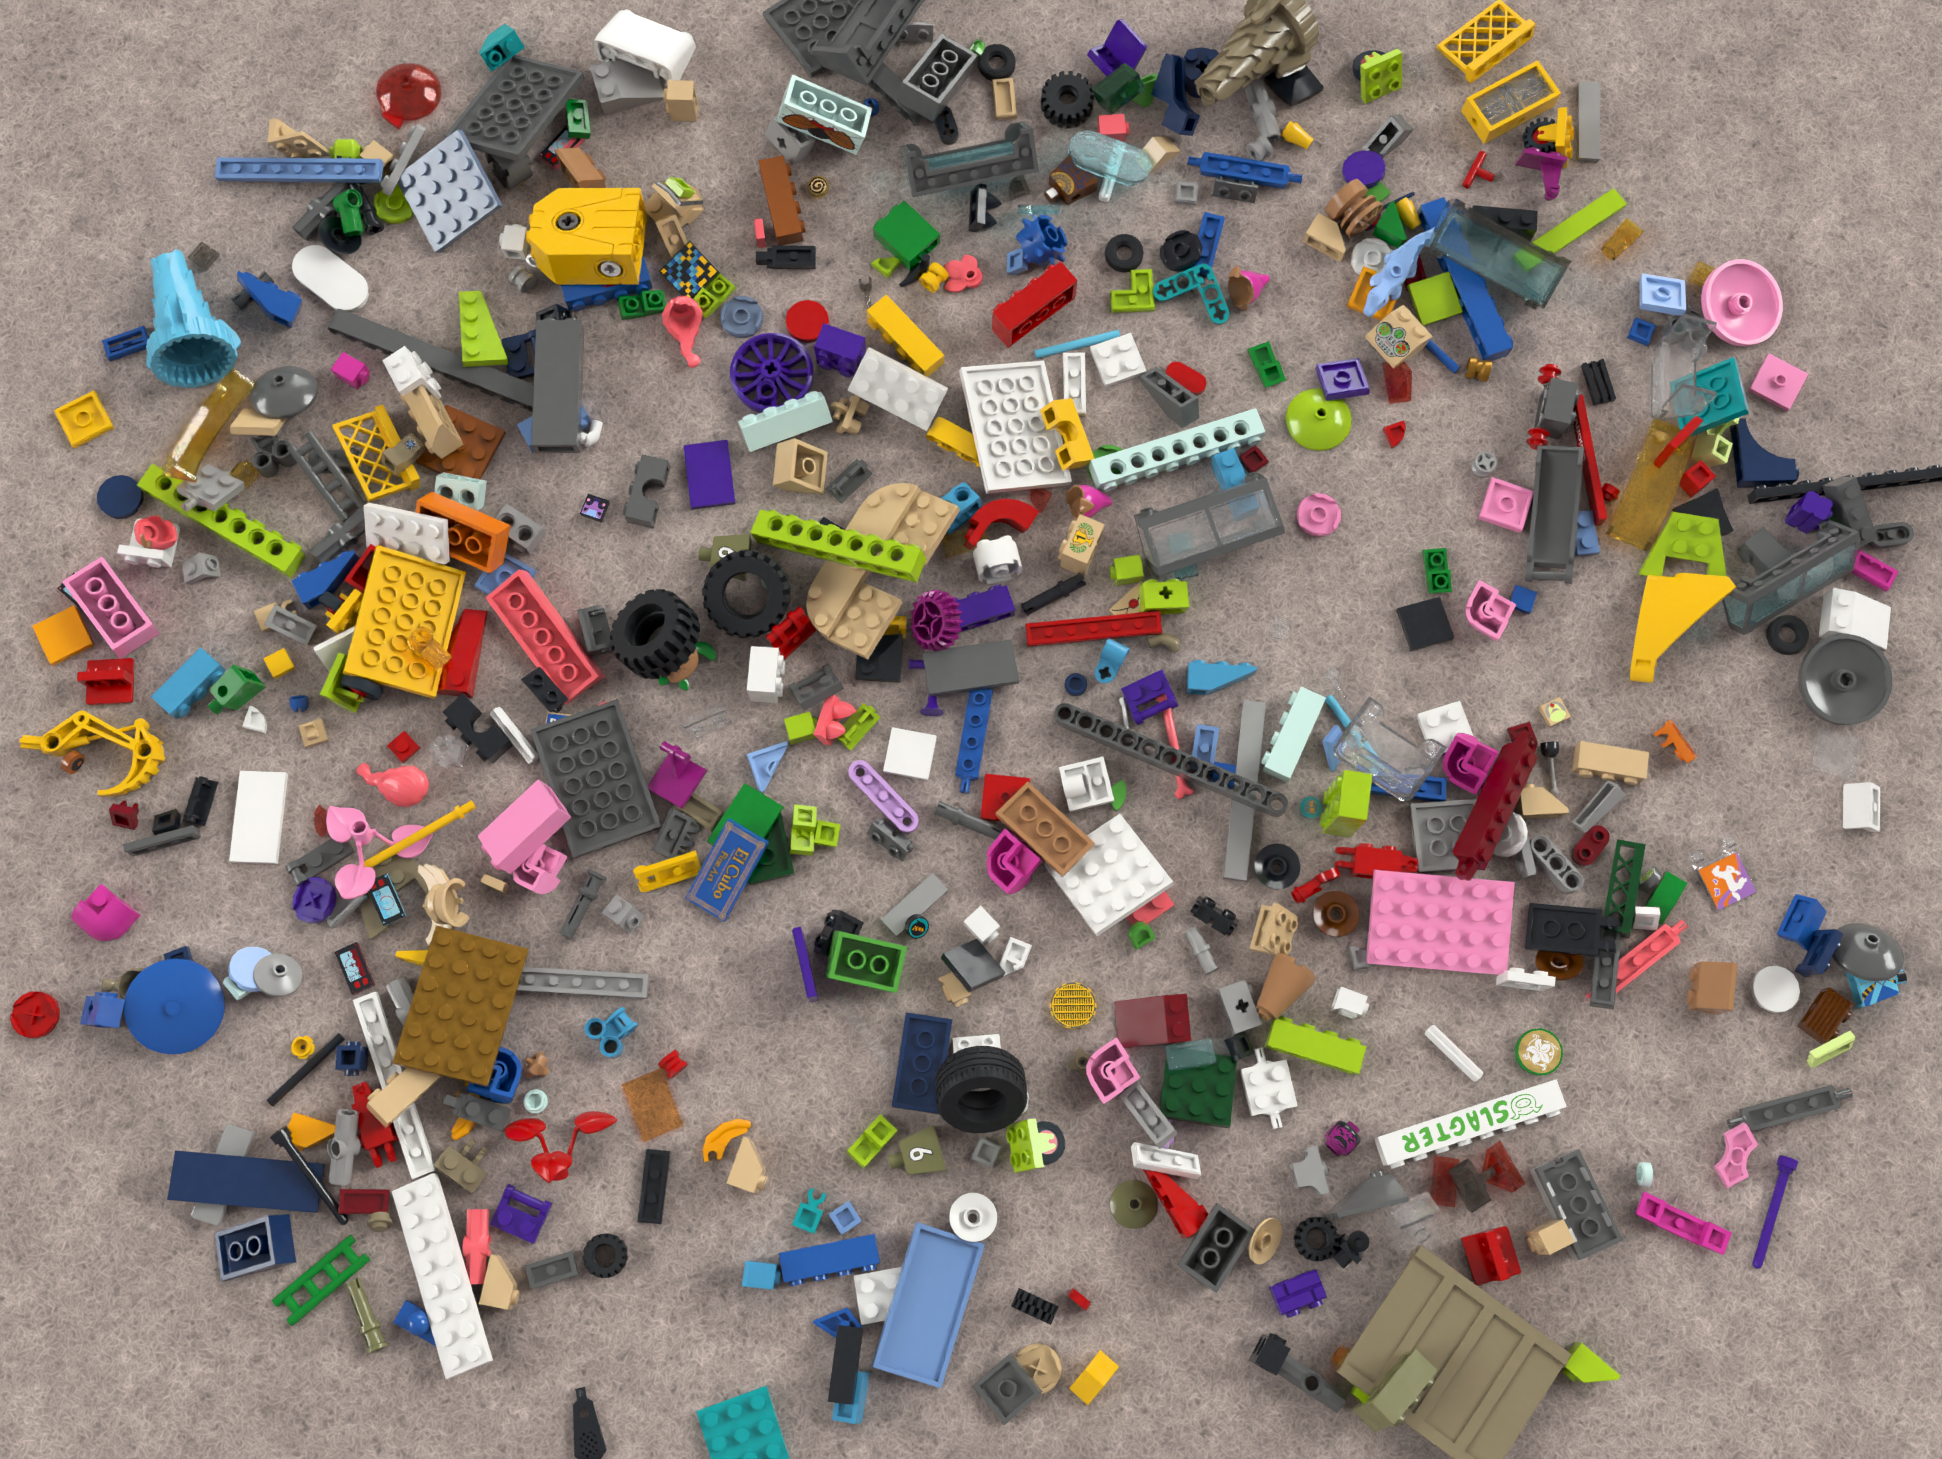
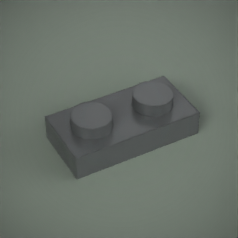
(552, 1270)

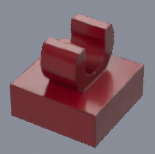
(123, 815)

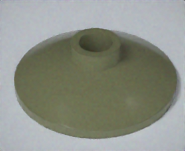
(1121, 1208)

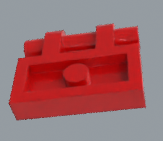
(790, 638)

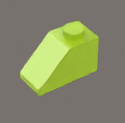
(1587, 1366)

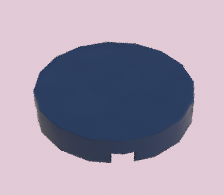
(120, 497)

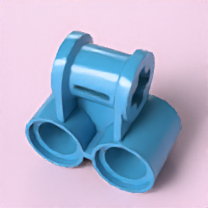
(1111, 657)
(612, 1031)

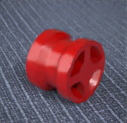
(672, 1064)

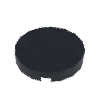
(1181, 251)

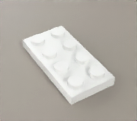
(407, 532)

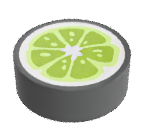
(1650, 878)

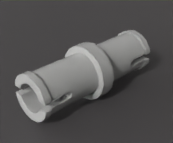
(1201, 950)

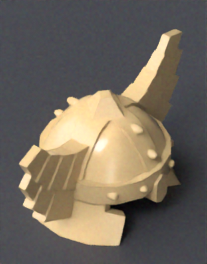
(442, 900)

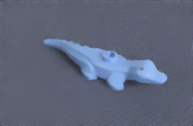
(1399, 266)

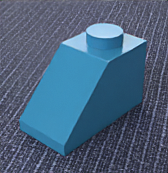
(761, 1275)

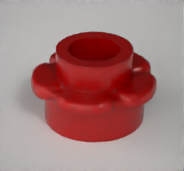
(1610, 492)

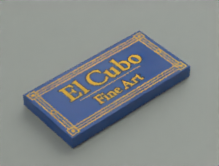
(727, 870)

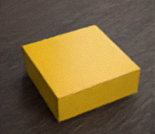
(279, 663)

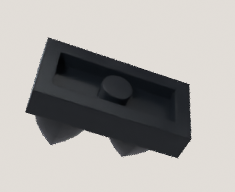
(979, 202)

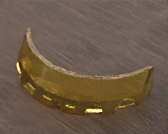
(205, 425)

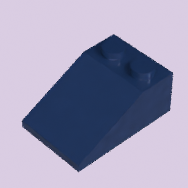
(255, 1246)

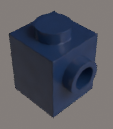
(351, 1058)

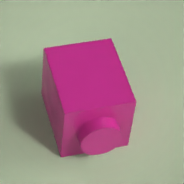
(350, 371)

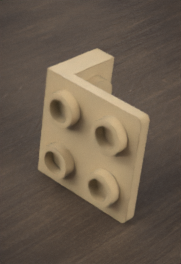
(294, 143)

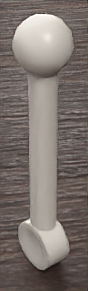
(1123, 703)

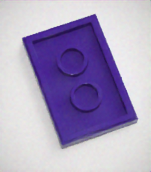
(709, 474)
(805, 964)

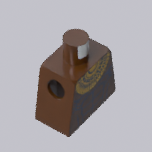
(1070, 183)

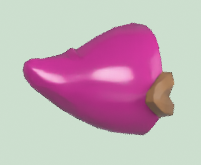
(1245, 286)
(1086, 500)

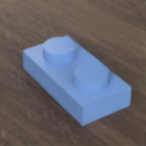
(1586, 535)
(1205, 744)

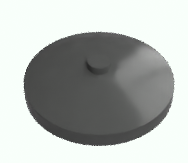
(1845, 679)

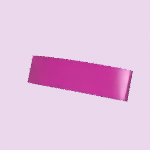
(1682, 1224)

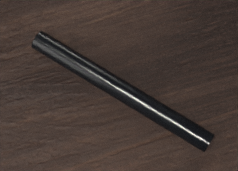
(305, 1070)

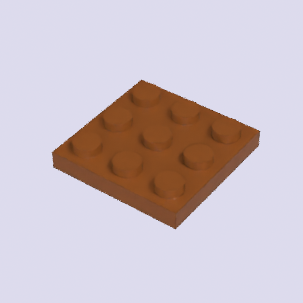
(473, 457)

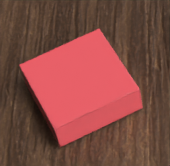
(760, 233)

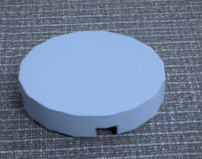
(243, 965)

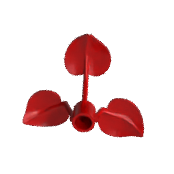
(556, 1165)

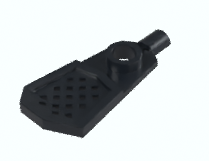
(586, 1425)

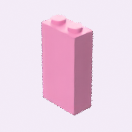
(523, 827)

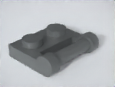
(816, 687)

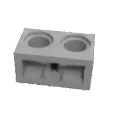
(521, 526)

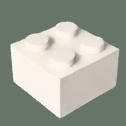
(764, 674)

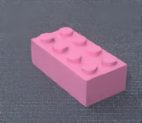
(110, 607)

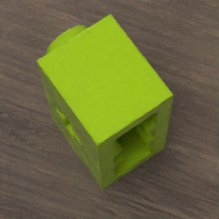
(1175, 591)

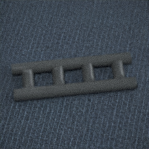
(326, 462)

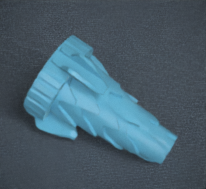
(187, 341)

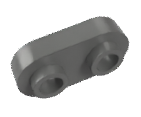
(1889, 536)

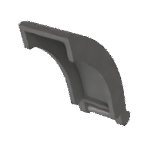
(1555, 512)

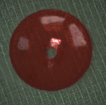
(412, 99)

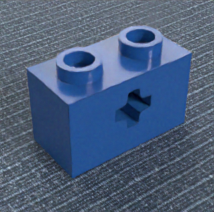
(102, 1010)

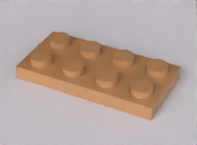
(1045, 829)

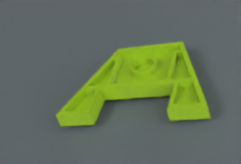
(1687, 539)

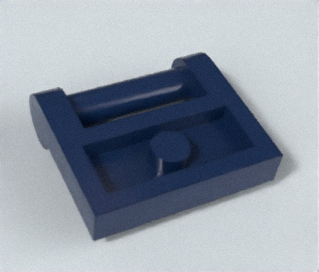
(517, 354)
(1820, 952)

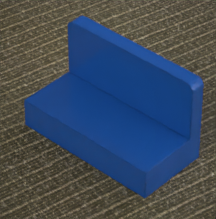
(1802, 921)

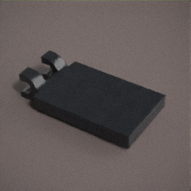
(1568, 930)

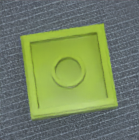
(1434, 298)

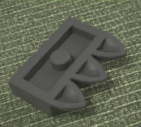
(674, 834)

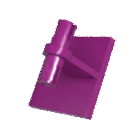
(1550, 166)
(676, 776)

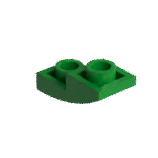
(641, 305)
(1436, 570)

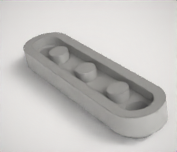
(406, 151)

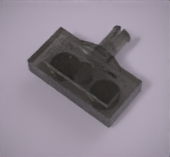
(1471, 1184)

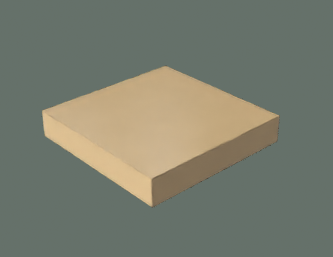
(253, 423)

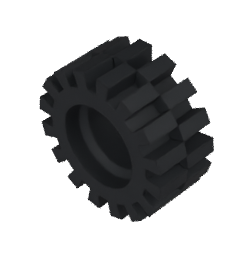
(1328, 1230)
(1034, 1306)

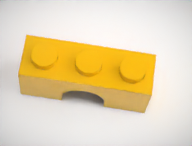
(1063, 417)

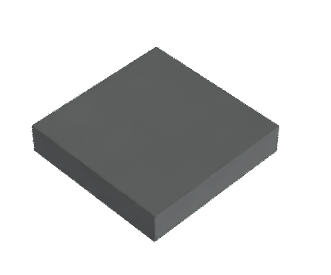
(1007, 1388)

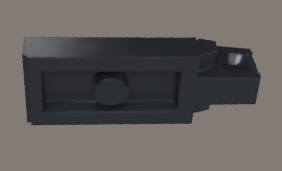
(788, 257)

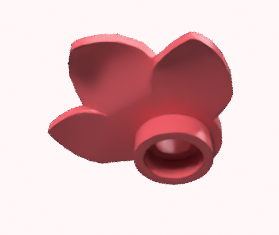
(959, 273)

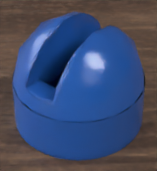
(875, 104)
(299, 701)

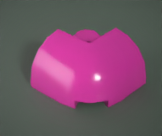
(1468, 762)
(1011, 862)
(104, 915)

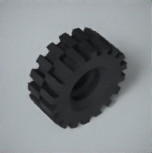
(1067, 113)

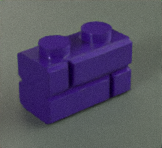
(1809, 512)
(1297, 1293)

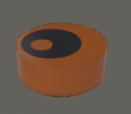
(72, 762)

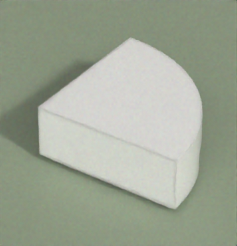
(255, 720)

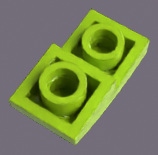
(714, 295)

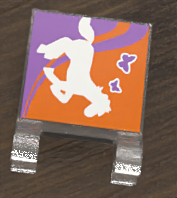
(1723, 876)

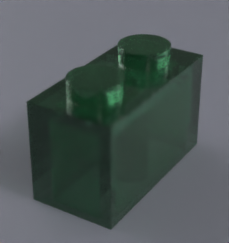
(1118, 88)

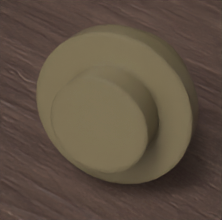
(379, 1221)

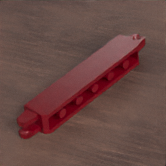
(1494, 805)

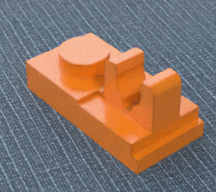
(1683, 750)

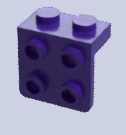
(1119, 48)

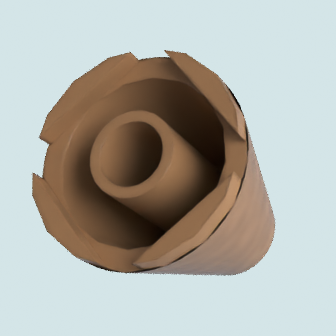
(1283, 986)

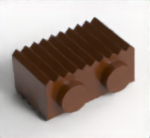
(1826, 1015)

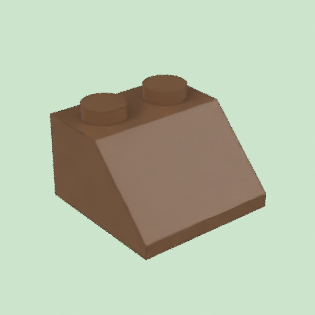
(579, 168)
(1712, 987)

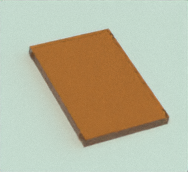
(652, 1104)

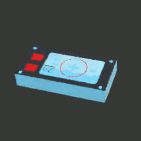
(386, 900)

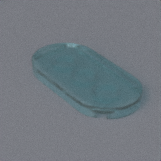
(1109, 158)

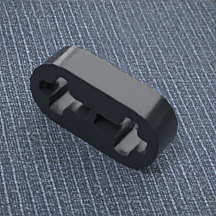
(950, 123)

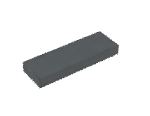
(162, 840)

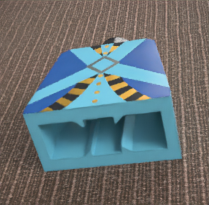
(1870, 992)

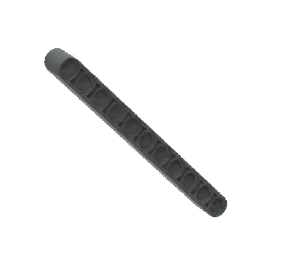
(439, 360)
(1178, 768)

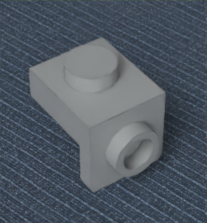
(200, 567)
(623, 914)

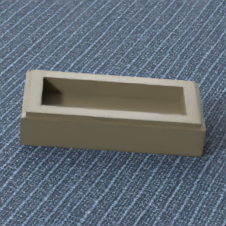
(702, 811)

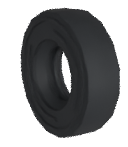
(1001, 51)
(1120, 241)
(1799, 628)

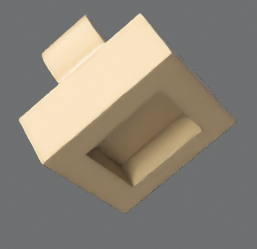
(313, 733)

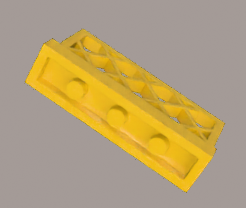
(1500, 48)
(390, 437)

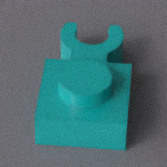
(808, 1215)

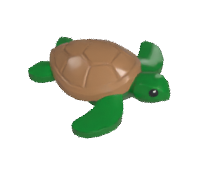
(687, 669)

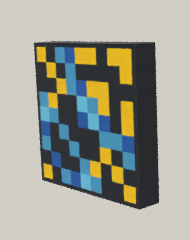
(689, 271)

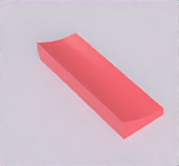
(544, 634)

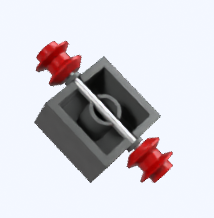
(1554, 407)

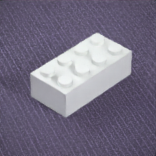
(897, 389)

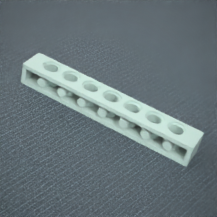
(1247, 422)

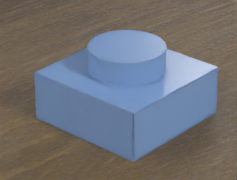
(1016, 262)
(845, 1217)

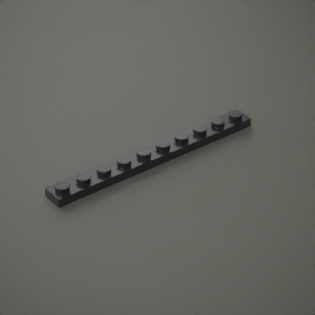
(1866, 482)

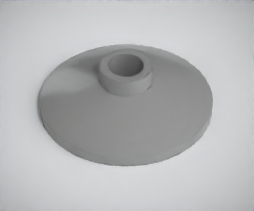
(277, 983)

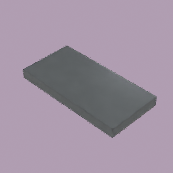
(970, 668)

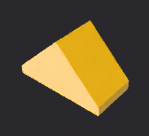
(1094, 1377)

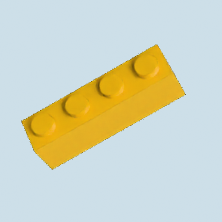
(904, 336)

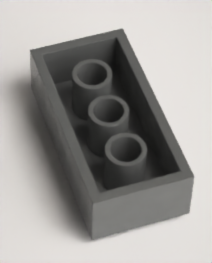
(936, 77)

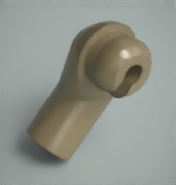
(1164, 639)

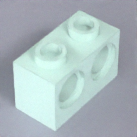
(459, 487)

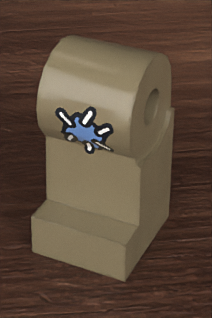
(403, 454)

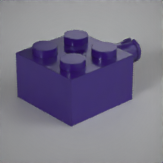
(839, 350)

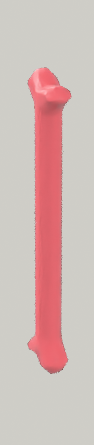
(1183, 789)

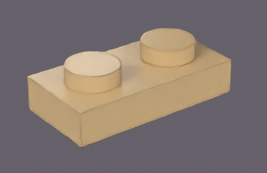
(671, 234)

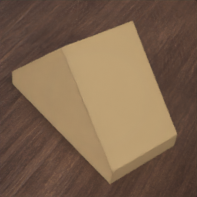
(1160, 151)

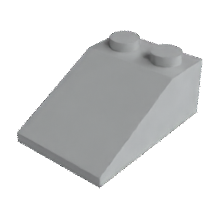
(625, 86)

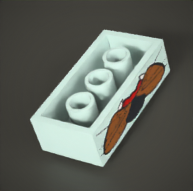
(824, 114)

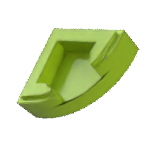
(886, 265)

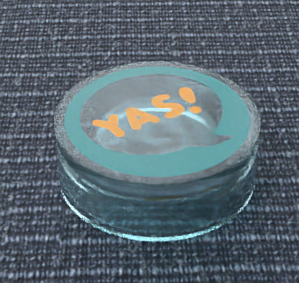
(1310, 807)

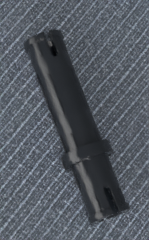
(1061, 590)

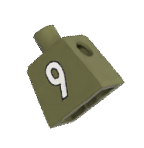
(724, 545)
(919, 1153)

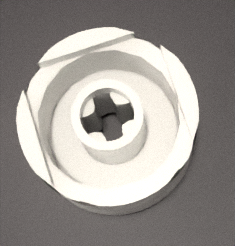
(997, 560)

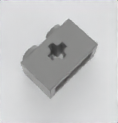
(790, 142)
(1229, 998)

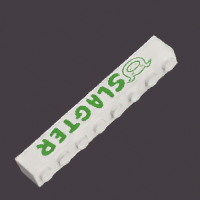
(1469, 1123)

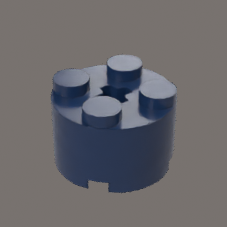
(1195, 63)

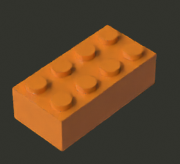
(472, 534)

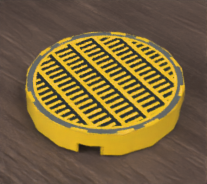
(1073, 1005)

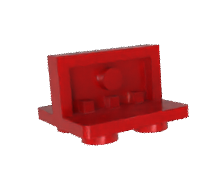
(108, 681)
(1491, 1255)

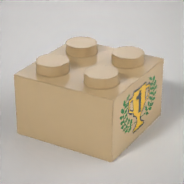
(1080, 545)

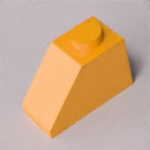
(309, 1131)

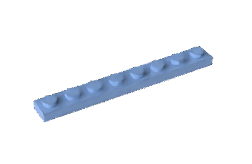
(299, 170)

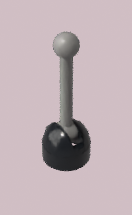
(1550, 750)

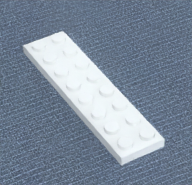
(442, 1276)

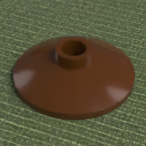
(1341, 903)
(1559, 965)

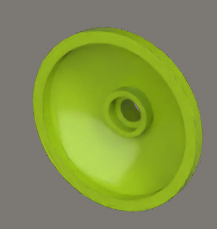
(1318, 431)

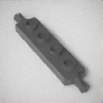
(1790, 1108)

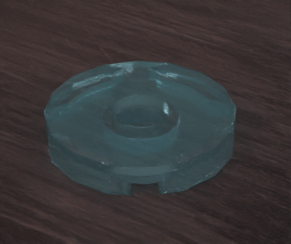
(1039, 209)

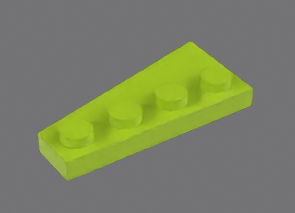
(478, 334)

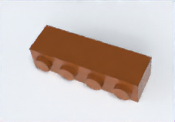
(780, 200)

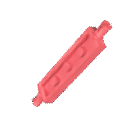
(1647, 953)

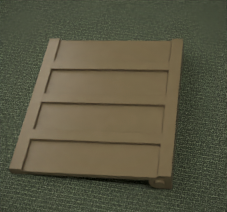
(1485, 1358)

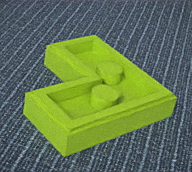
(1137, 299)

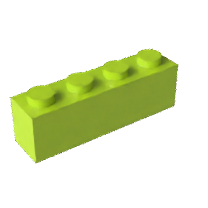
(1315, 1046)

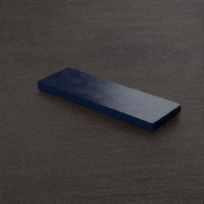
(242, 1182)

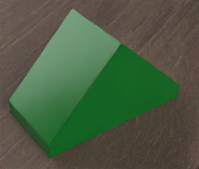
(1390, 227)

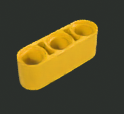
(953, 438)

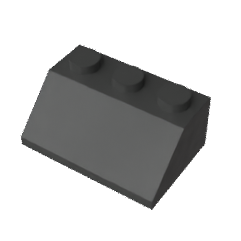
(1216, 1248)

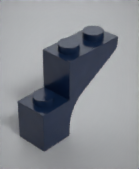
(1171, 89)

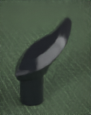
(917, 270)

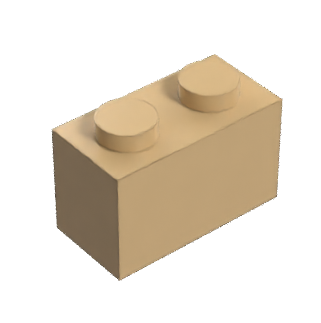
(681, 100)
(1549, 1237)

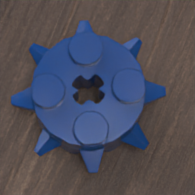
(1042, 241)

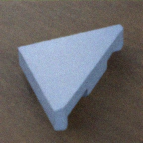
(765, 763)

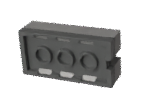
(1575, 1197)

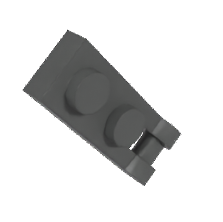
(319, 860)

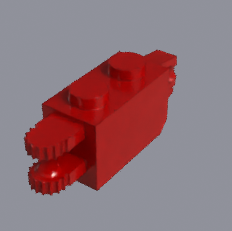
(1367, 859)
(372, 1132)

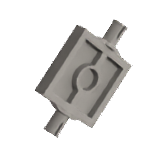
(211, 488)

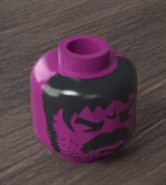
(1342, 1138)

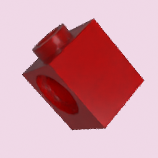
(1696, 478)

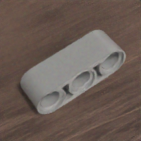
(1565, 868)

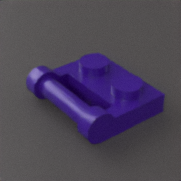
(1146, 691)
(519, 1222)

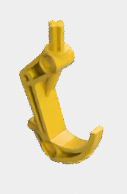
(75, 731)

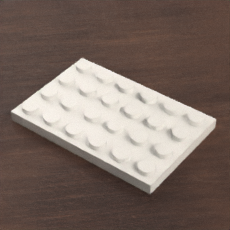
(1008, 426)

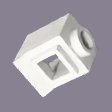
(1350, 1003)

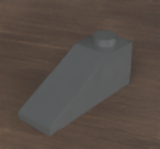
(1172, 397)

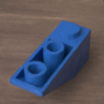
(276, 303)
(325, 577)

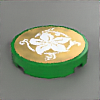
(1538, 1052)

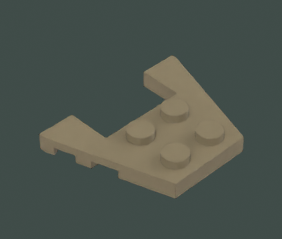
(401, 872)

